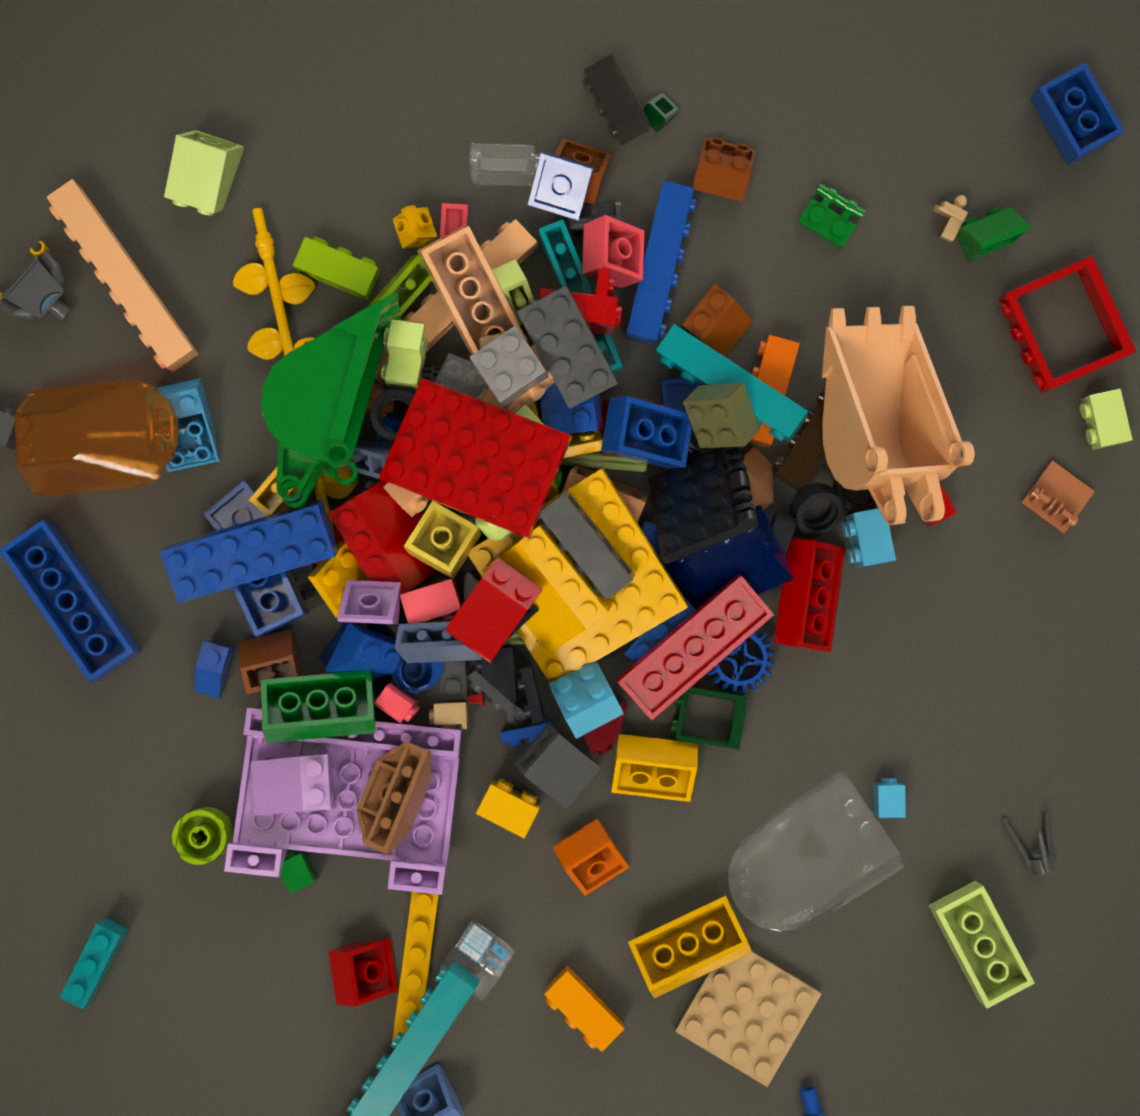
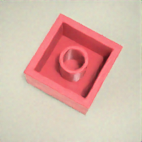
(614, 247)
(432, 602)

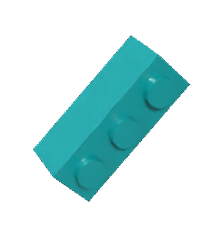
(94, 963)

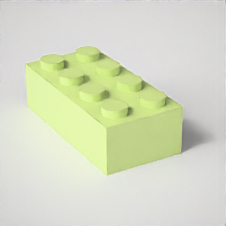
(981, 944)

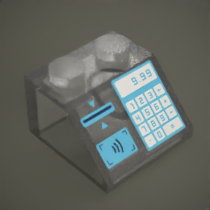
(481, 955)

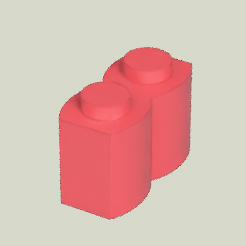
(397, 703)

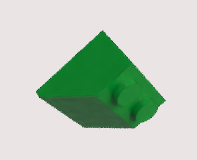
(991, 233)

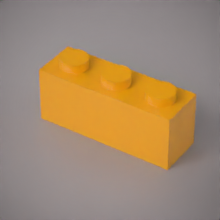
(583, 1009)

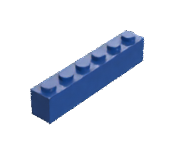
(659, 263)

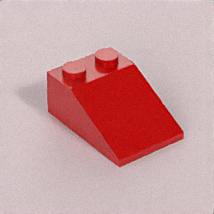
(493, 609)

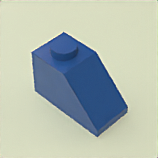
(213, 668)

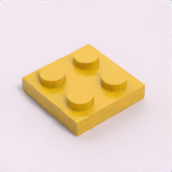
(332, 574)

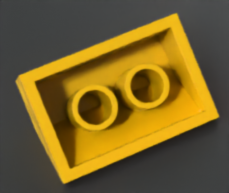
(655, 767)

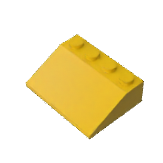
(567, 599)

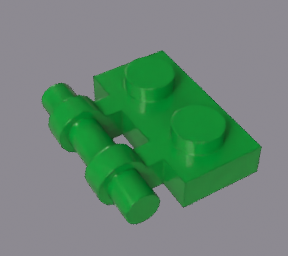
(827, 223)

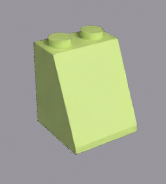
(202, 171)

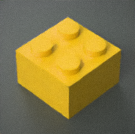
(509, 807)

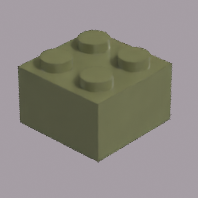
(721, 415)

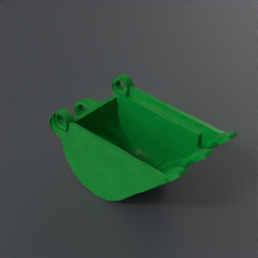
(320, 398)

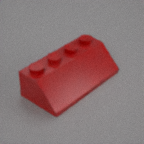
(811, 599)

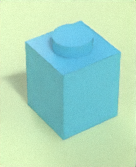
(889, 799)

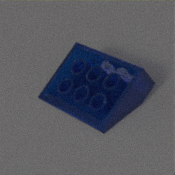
(750, 554)

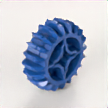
(737, 670)

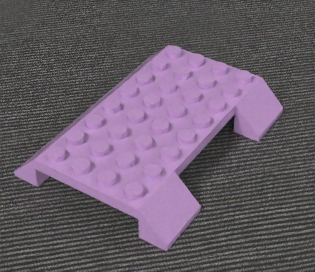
(417, 861)

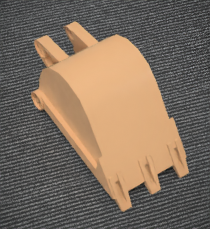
(888, 415)

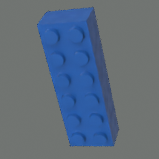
(249, 551)
(70, 600)

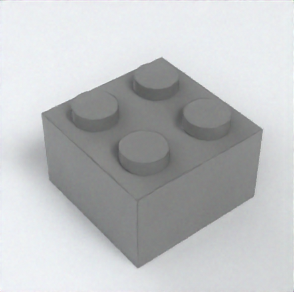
(509, 366)

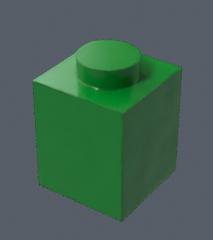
(297, 871)

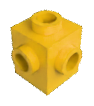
(414, 227)

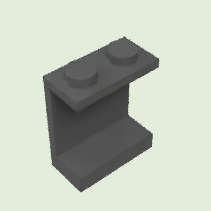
(557, 766)

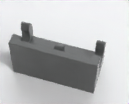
(592, 212)

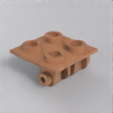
(1058, 497)

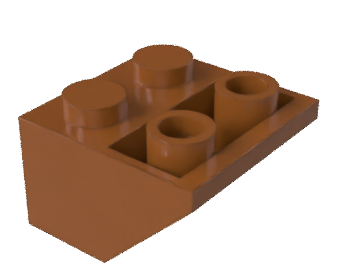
(724, 169)
(268, 658)

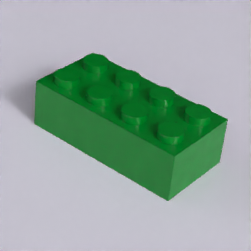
(317, 706)

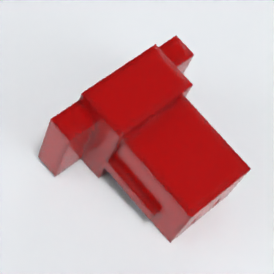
(476, 698)

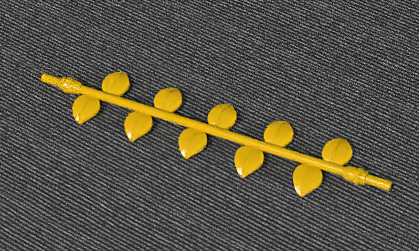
(269, 342)

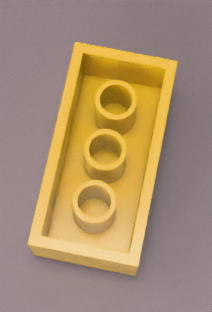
(689, 947)

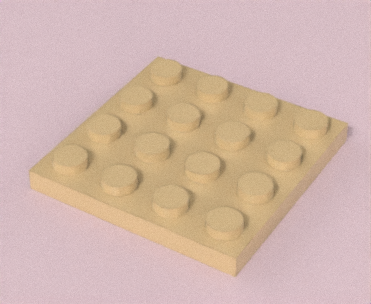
(748, 1015)

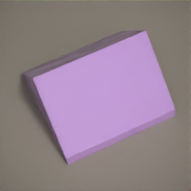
(370, 602)

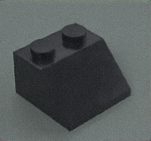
(501, 672)

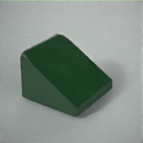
(660, 111)

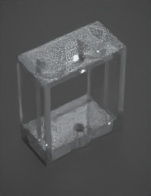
(503, 164)

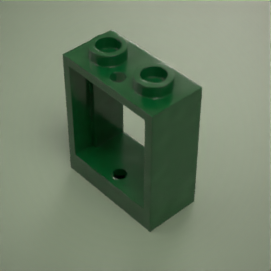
(736, 720)

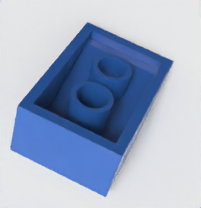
(580, 418)

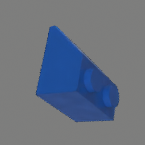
(364, 650)

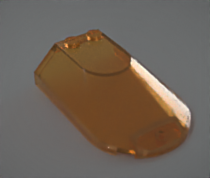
(94, 437)

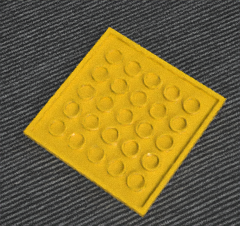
(634, 609)

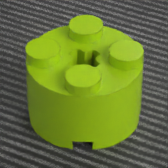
(191, 844)

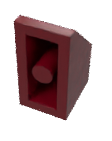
(603, 737)

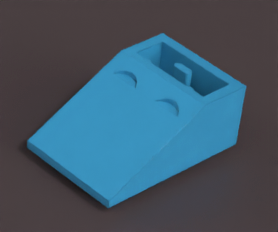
(196, 432)

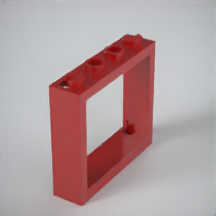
(1105, 311)

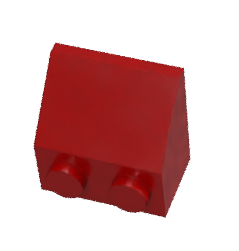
(363, 972)

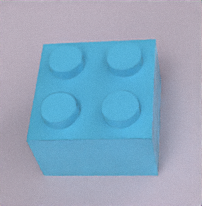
(868, 538)
(585, 699)

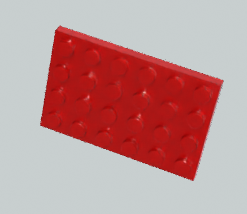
(475, 458)

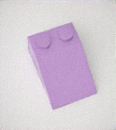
(293, 784)

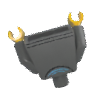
(36, 289)

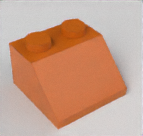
(590, 857)

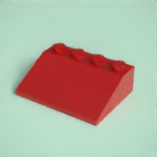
(376, 535)

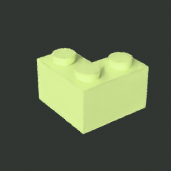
(407, 353)

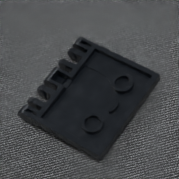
(702, 503)

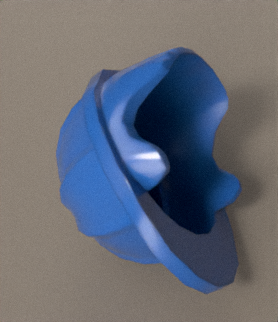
(417, 676)

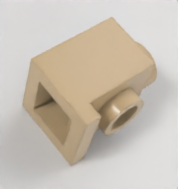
(449, 714)

